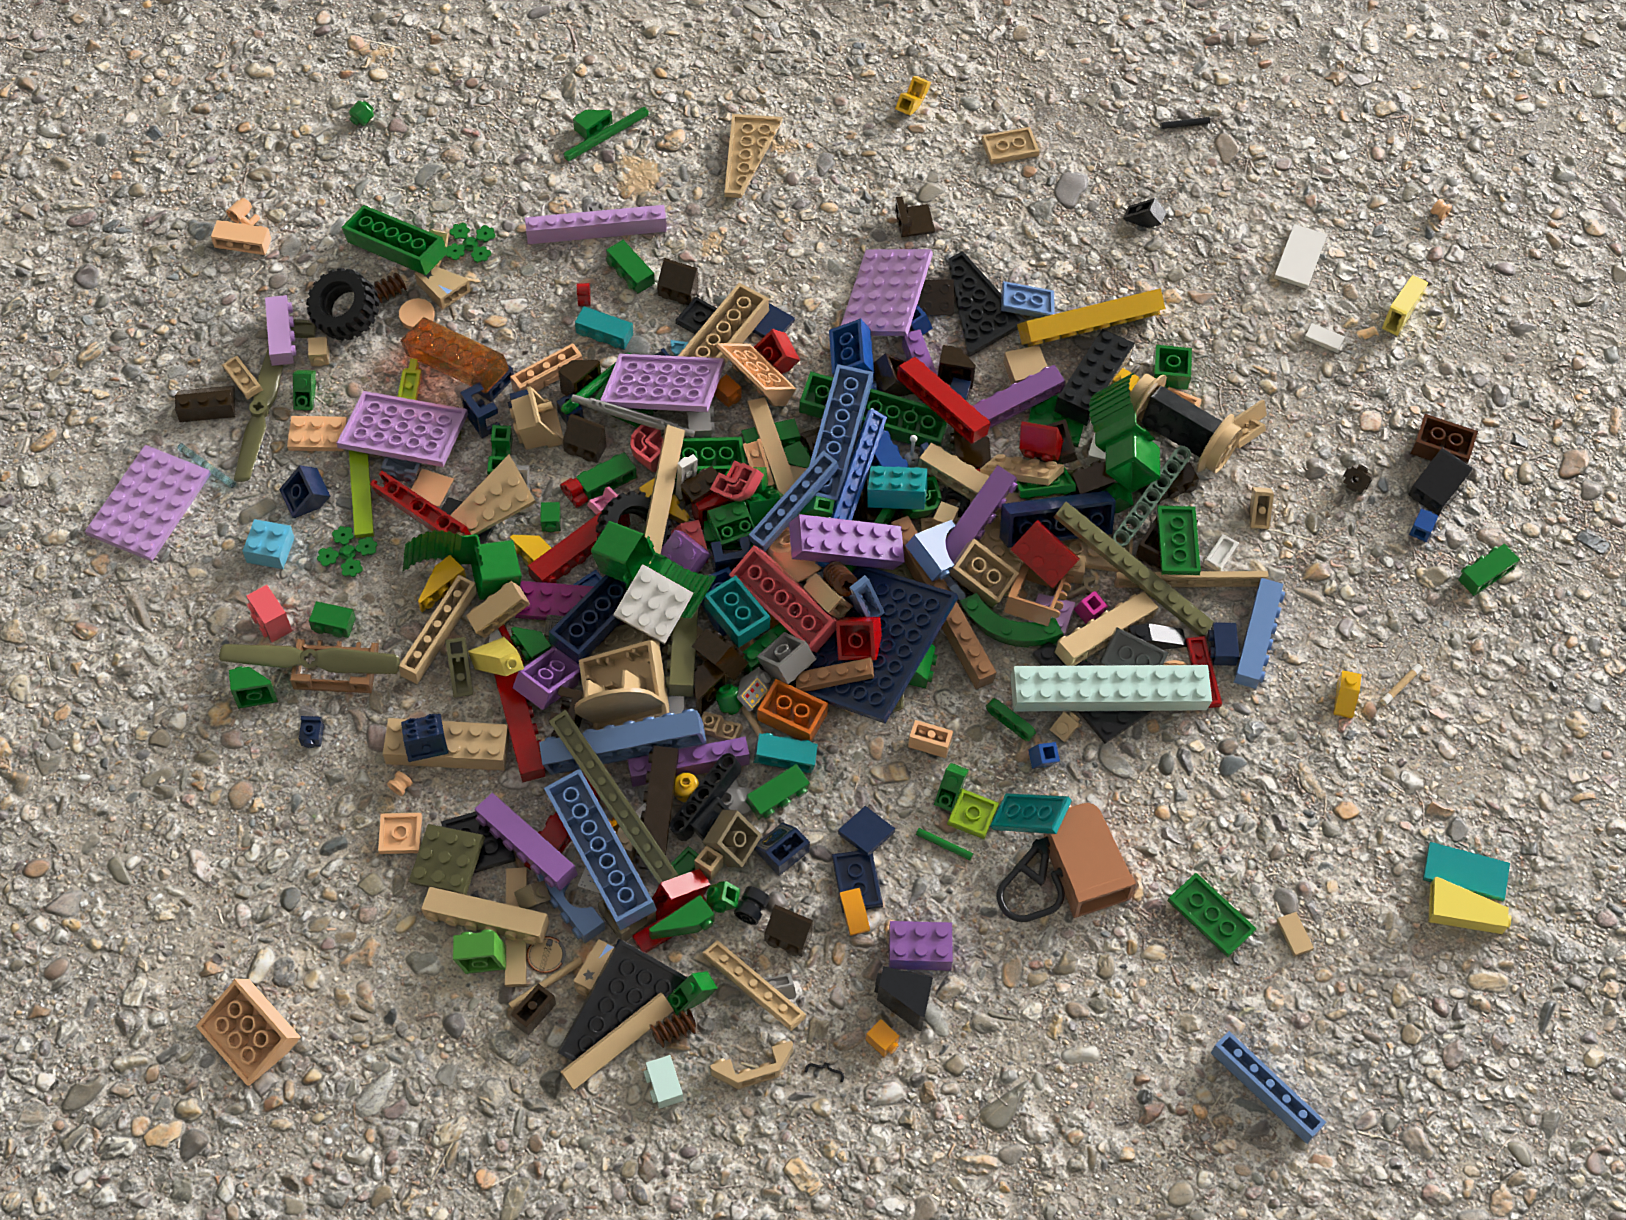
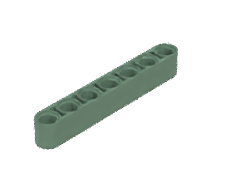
(1155, 492)

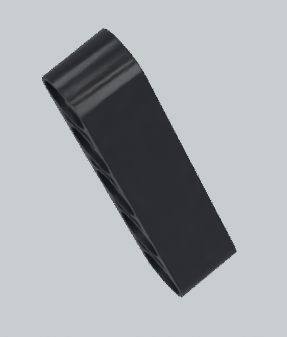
(709, 787)

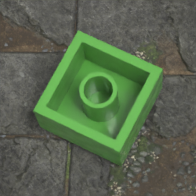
(479, 952)

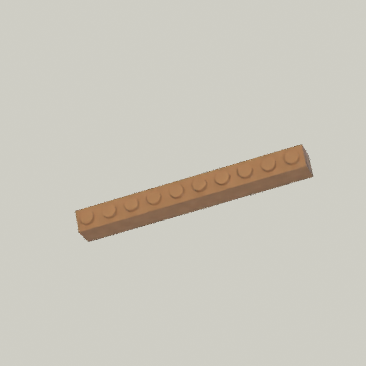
(956, 625)

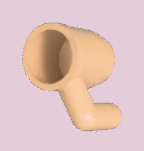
(239, 210)

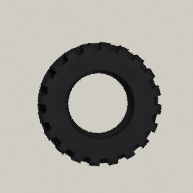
(328, 290)
(628, 504)

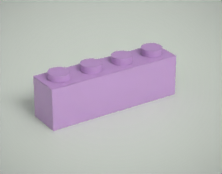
(279, 330)

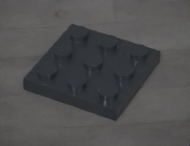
(493, 850)

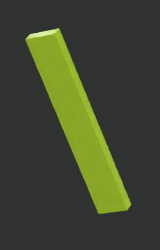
(361, 494)

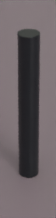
(1182, 123)

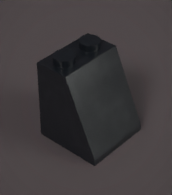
(1441, 482)
(904, 994)

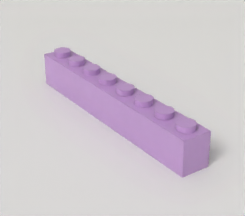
(595, 224)

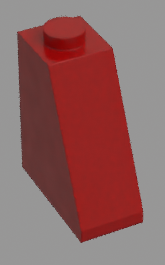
(679, 891)

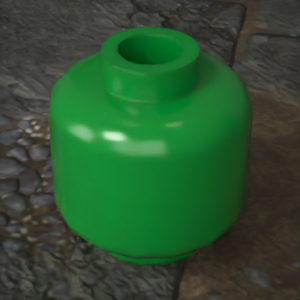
(361, 113)
(727, 699)

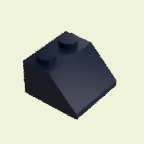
(304, 491)

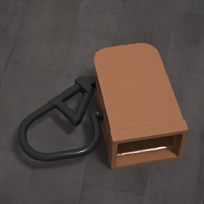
(1084, 862)

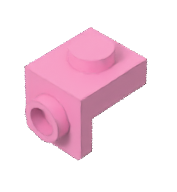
(599, 503)

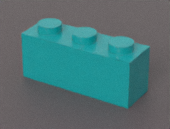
(604, 328)
(785, 752)

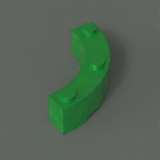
(1009, 631)

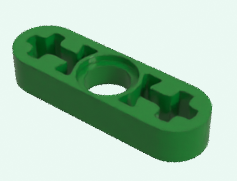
(1010, 719)

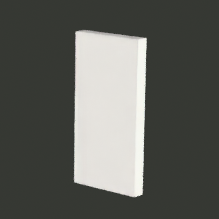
(1300, 256)

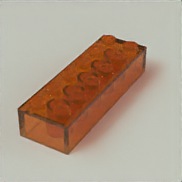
(454, 354)

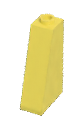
(1404, 305)
(496, 657)
(1465, 909)

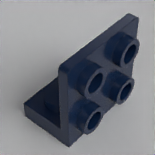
(424, 737)

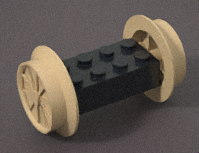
(1185, 423)

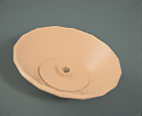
(781, 553)

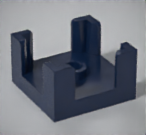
(478, 411)
(731, 560)

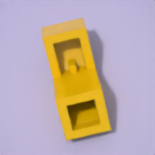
(912, 99)

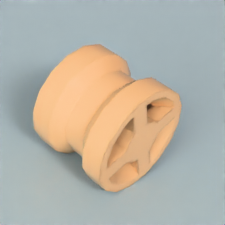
(1441, 209)
(399, 783)

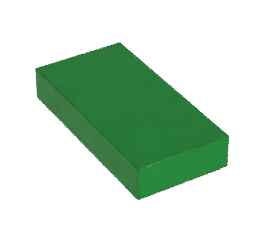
(685, 861)

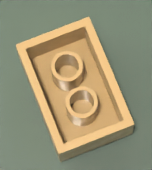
(983, 572)

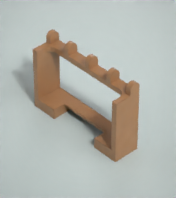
(1031, 610)
(355, 685)

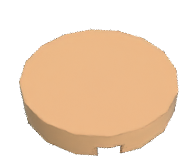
(414, 310)

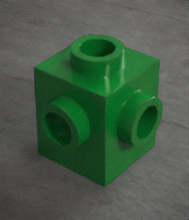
(722, 896)

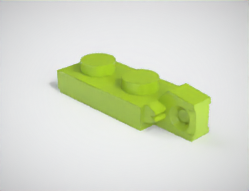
(410, 381)

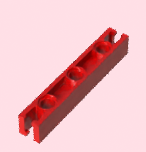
(417, 506)

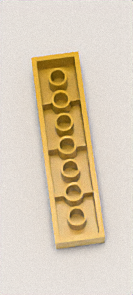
(1085, 318)

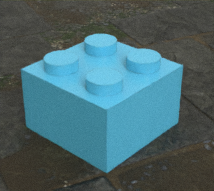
(268, 544)

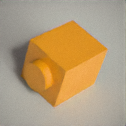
(883, 1038)

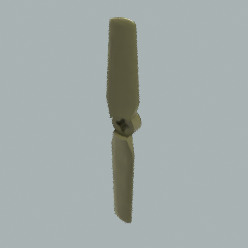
(254, 432)
(330, 659)

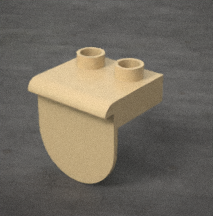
(623, 685)

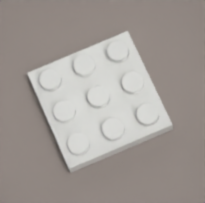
(653, 604)

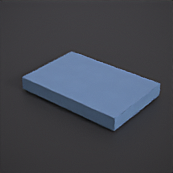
(1026, 300)

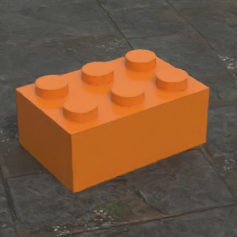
(792, 711)

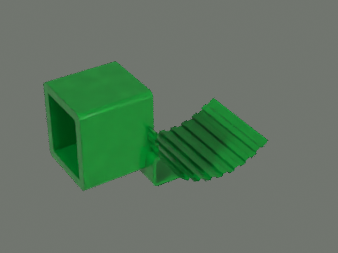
(1129, 449)
(622, 552)
(491, 562)

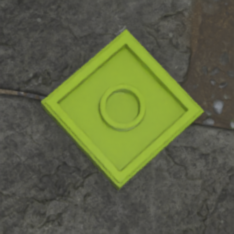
(973, 813)

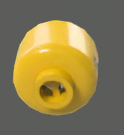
(685, 786)

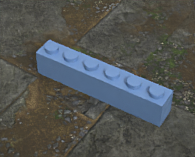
(793, 501)
(1258, 633)
(1268, 1087)

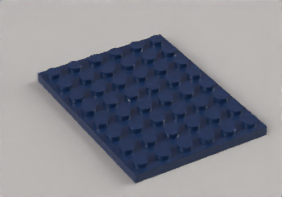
(908, 629)

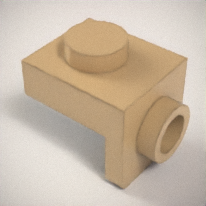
(1066, 725)

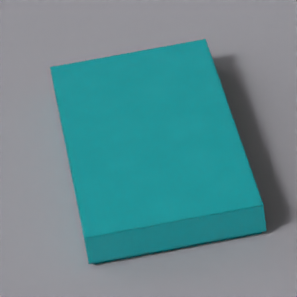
(1031, 813)
(1468, 870)

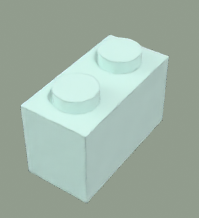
(664, 1082)

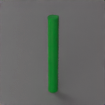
(944, 844)

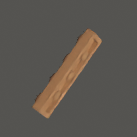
(835, 675)

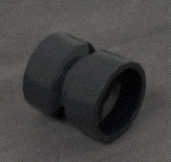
(750, 908)

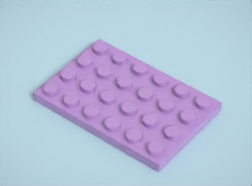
(888, 290)
(663, 382)
(402, 428)
(148, 503)

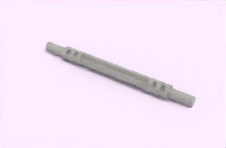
(628, 414)

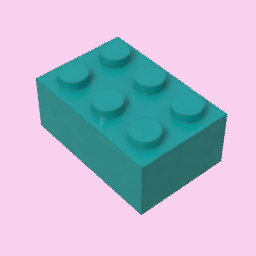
(897, 487)
(737, 611)

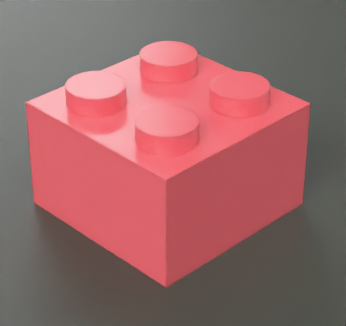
(268, 614)

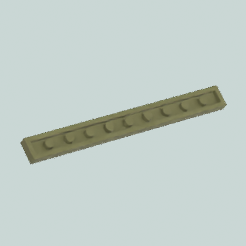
(1133, 569)
(613, 797)

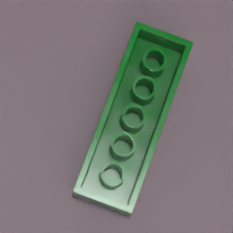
(394, 240)

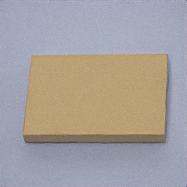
(1010, 145)

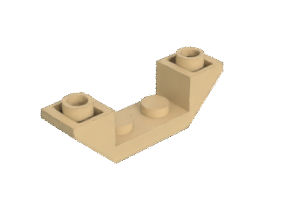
(724, 1070)

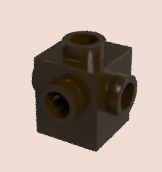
(1362, 473)

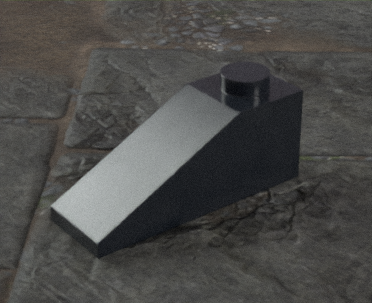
(1160, 636)

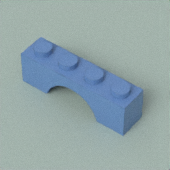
(585, 921)

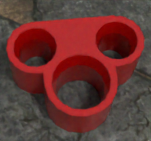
(583, 294)
(574, 492)

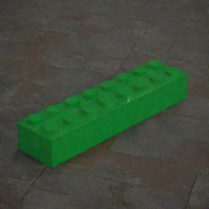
(903, 415)

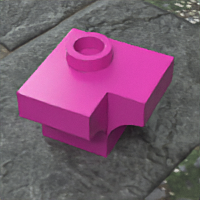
(1090, 607)

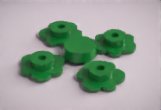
(470, 244)
(347, 552)

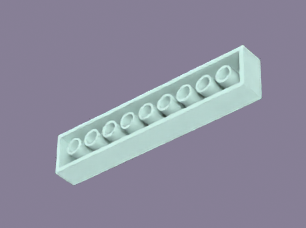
(1111, 688)

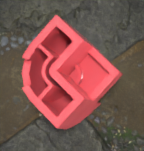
(646, 446)
(738, 483)

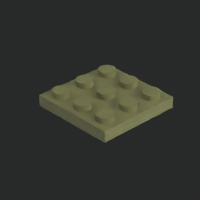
(447, 859)

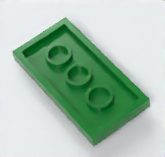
(1178, 540)
(1212, 914)

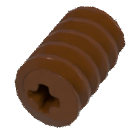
(389, 287)
(839, 578)
(673, 1028)

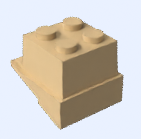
(536, 421)

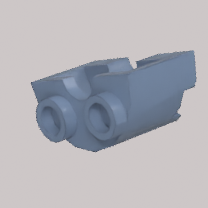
(401, 469)

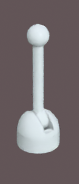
(912, 455)

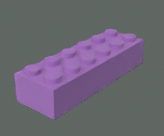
(846, 542)

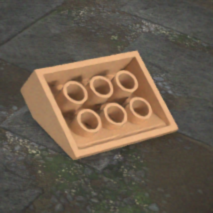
(758, 372)
(247, 1030)

